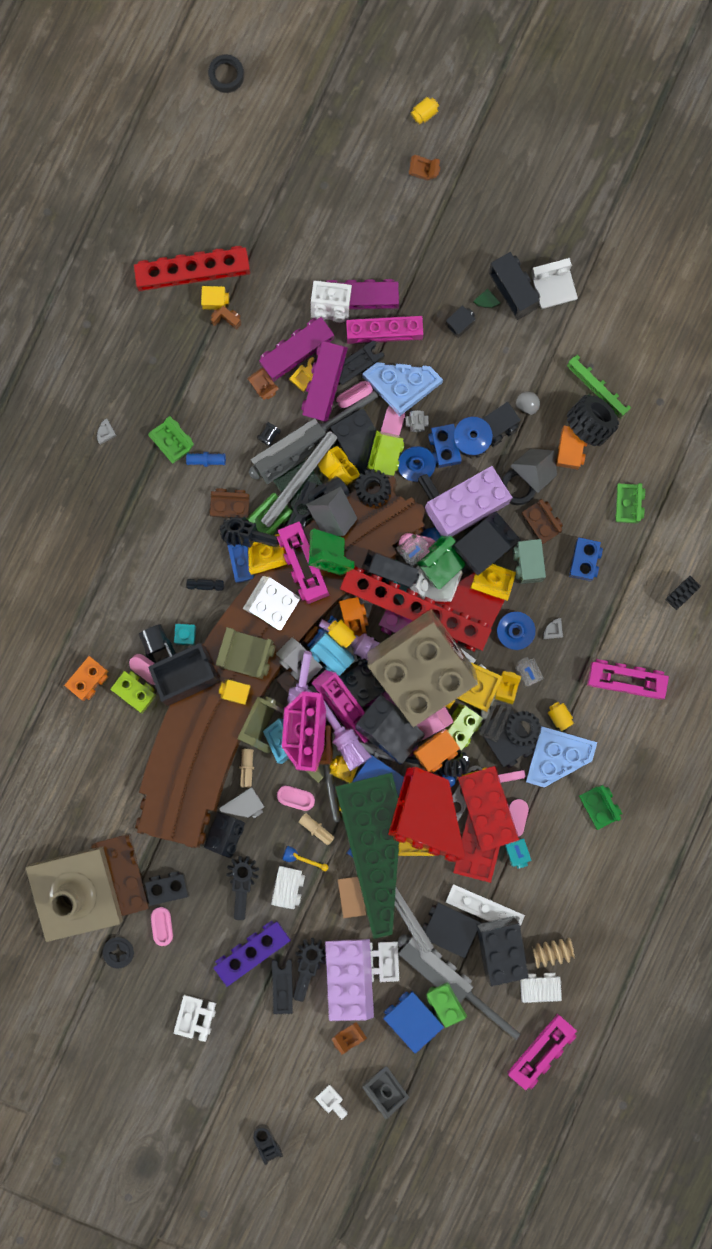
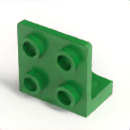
(328, 553)
(441, 562)
(600, 806)

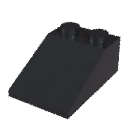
(356, 438)
(487, 543)
(389, 729)

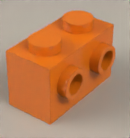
(570, 450)
(354, 615)
(87, 678)
(436, 750)

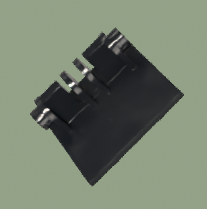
(363, 684)

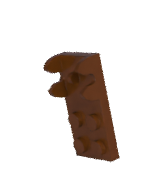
(125, 873)

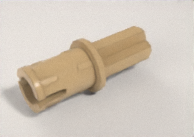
(246, 768)
(316, 829)

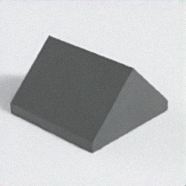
(536, 467)
(333, 512)
(385, 1092)

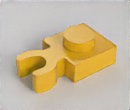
(302, 376)

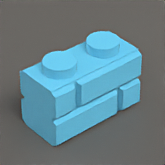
(331, 654)

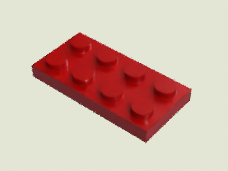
(488, 808)
(475, 863)

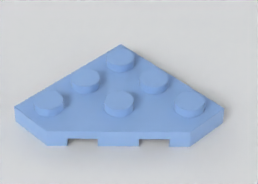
(402, 384)
(558, 756)

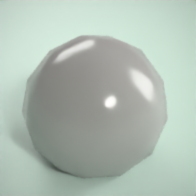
(528, 402)

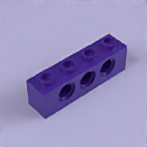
(230, 974)

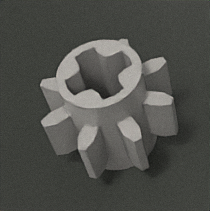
(417, 421)

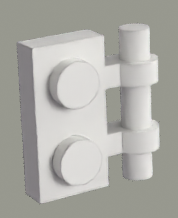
(388, 961)
(188, 1018)

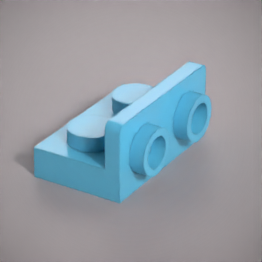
(274, 737)

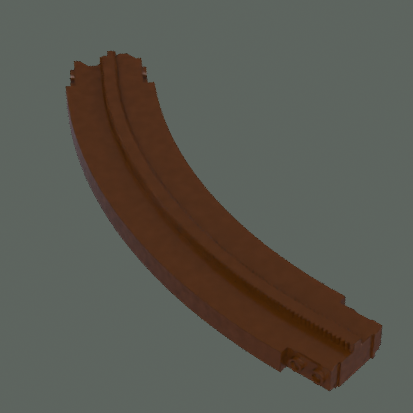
(203, 730)

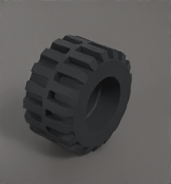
(592, 420)

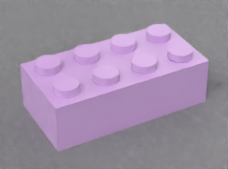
(468, 502)
(349, 979)

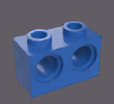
(441, 446)
(580, 558)

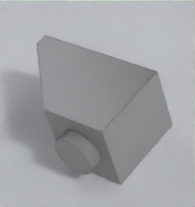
(244, 805)

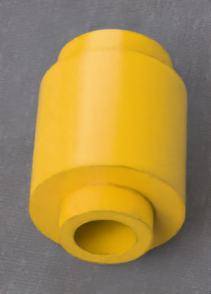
(425, 110)
(341, 633)
(560, 716)

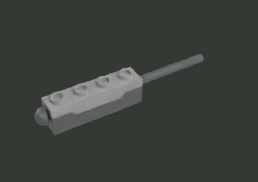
(298, 445)
(439, 973)

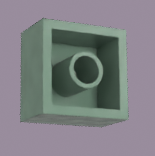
(529, 561)

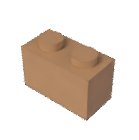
(351, 897)

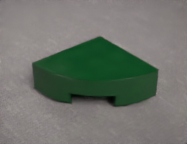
(486, 300)

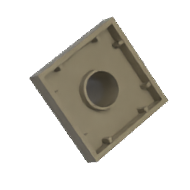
(86, 881)

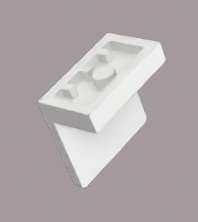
(554, 283)
(330, 301)
(425, 587)
(271, 602)

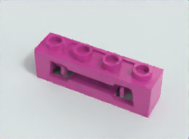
(384, 329)
(289, 534)
(659, 685)
(340, 701)
(554, 1051)

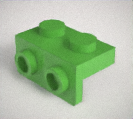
(171, 440)
(629, 503)
(259, 513)
(445, 1004)

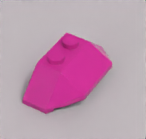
(305, 730)

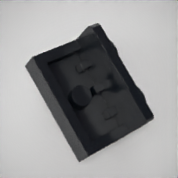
(224, 835)

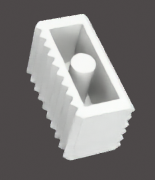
(287, 887)
(541, 988)

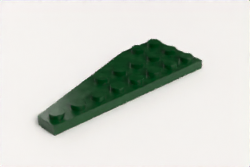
(367, 816)

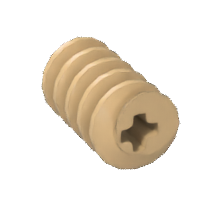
(553, 952)

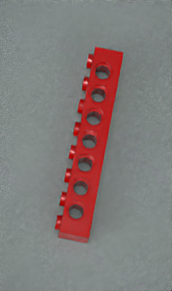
(349, 585)

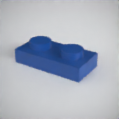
(240, 563)

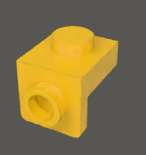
(508, 687)
(340, 769)

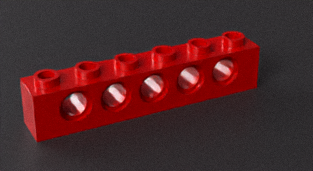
(200, 274)

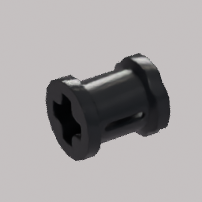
(268, 434)

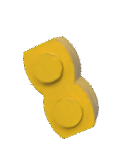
(337, 464)

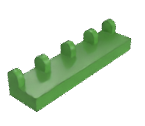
(596, 386)

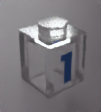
(413, 549)
(529, 672)

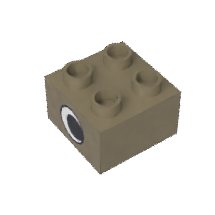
(422, 668)

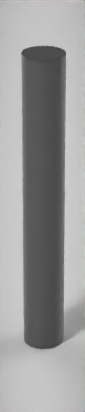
(332, 793)

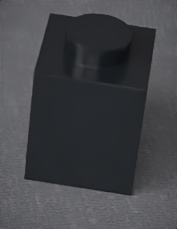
(460, 321)

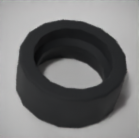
(226, 59)
(517, 501)

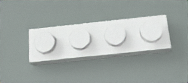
(479, 905)

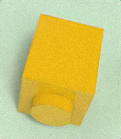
(214, 297)
(234, 691)

